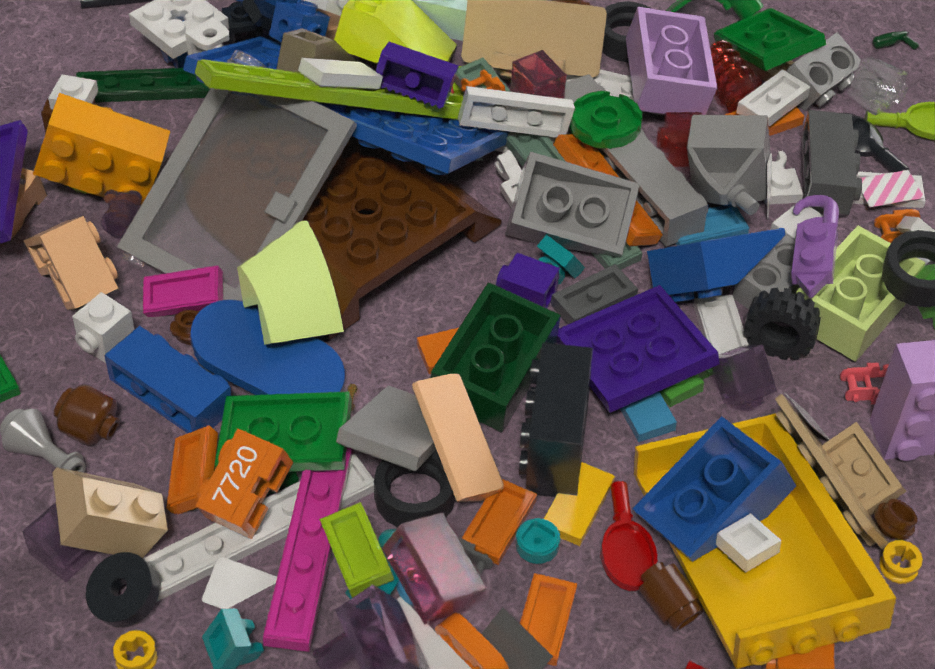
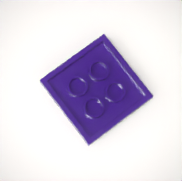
(639, 347)

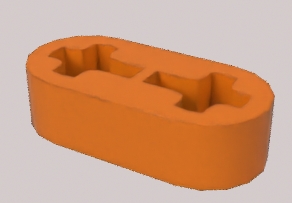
(470, 643)

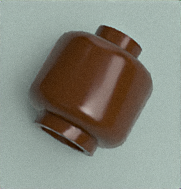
(86, 415)

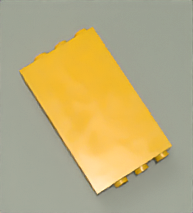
(807, 594)

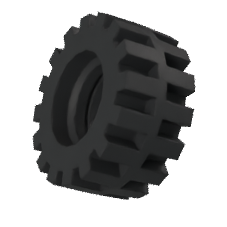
(787, 309)

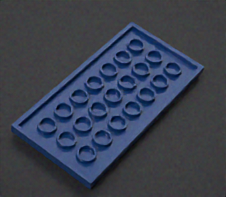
(429, 140)

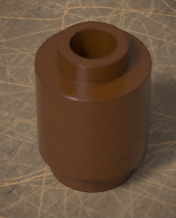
(670, 595)

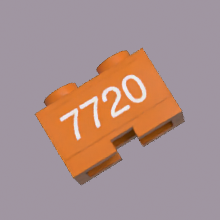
(241, 481)

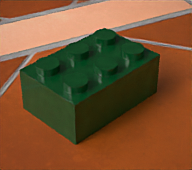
(496, 352)

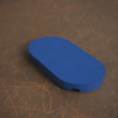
(231, 344)

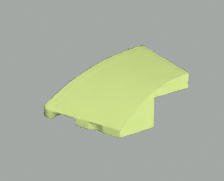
(291, 288)

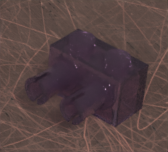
(374, 634)

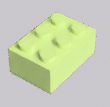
(858, 302)

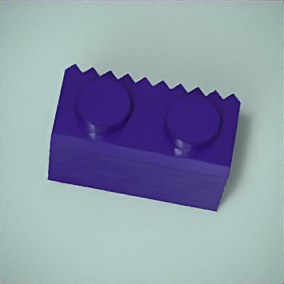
(416, 74)

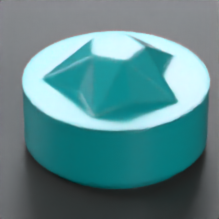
(537, 541)

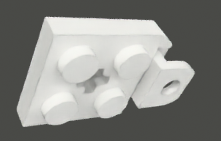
(162, 24)

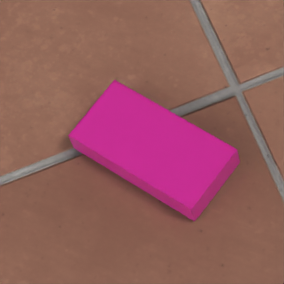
(182, 291)

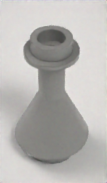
(27, 434)

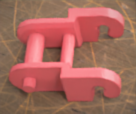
(855, 374)

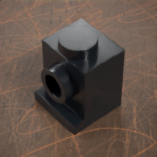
(239, 22)

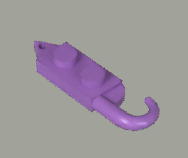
(815, 245)

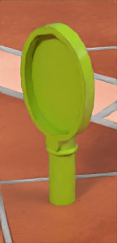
(917, 119)

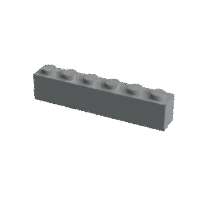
(662, 189)

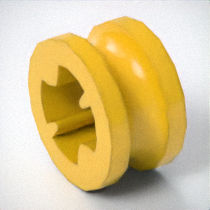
(906, 551)
(131, 641)

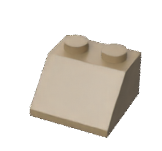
(107, 513)

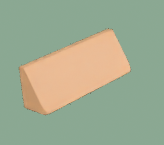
(458, 437)

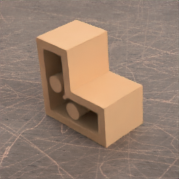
(73, 261)

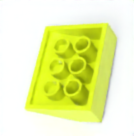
(371, 24)

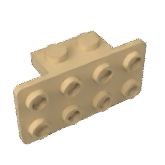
(516, 28)
(848, 470)

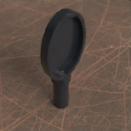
(871, 144)

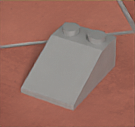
(572, 206)

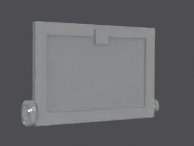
(235, 181)

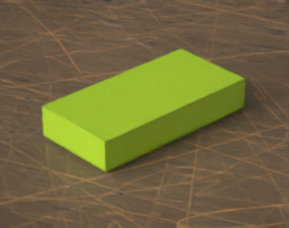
(356, 549)

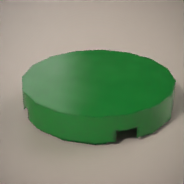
(606, 120)

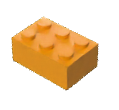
(100, 149)

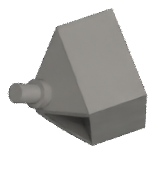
(730, 159)

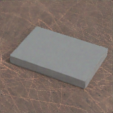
(390, 430)

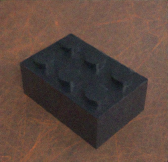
(557, 421)

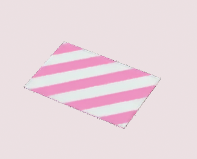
(890, 188)

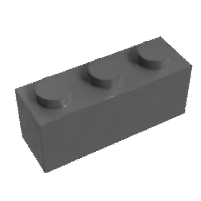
(831, 159)

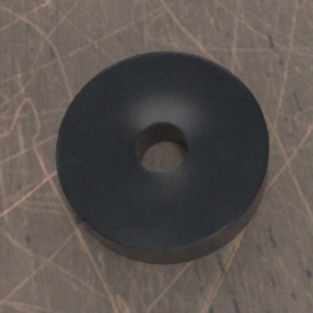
(137, 599)

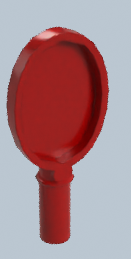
(626, 545)

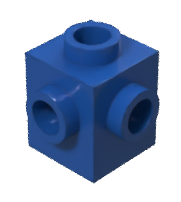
(297, 16)

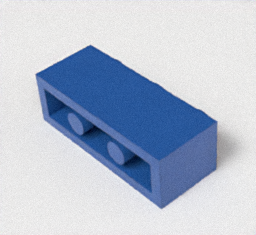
(167, 380)

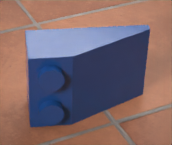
(709, 263)
(714, 487)

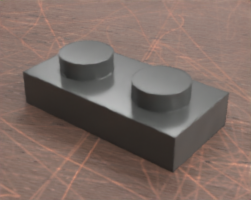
(593, 294)

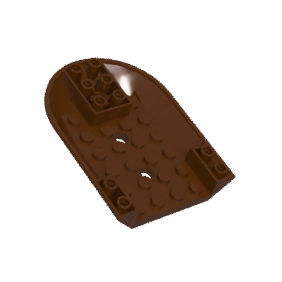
(410, 219)

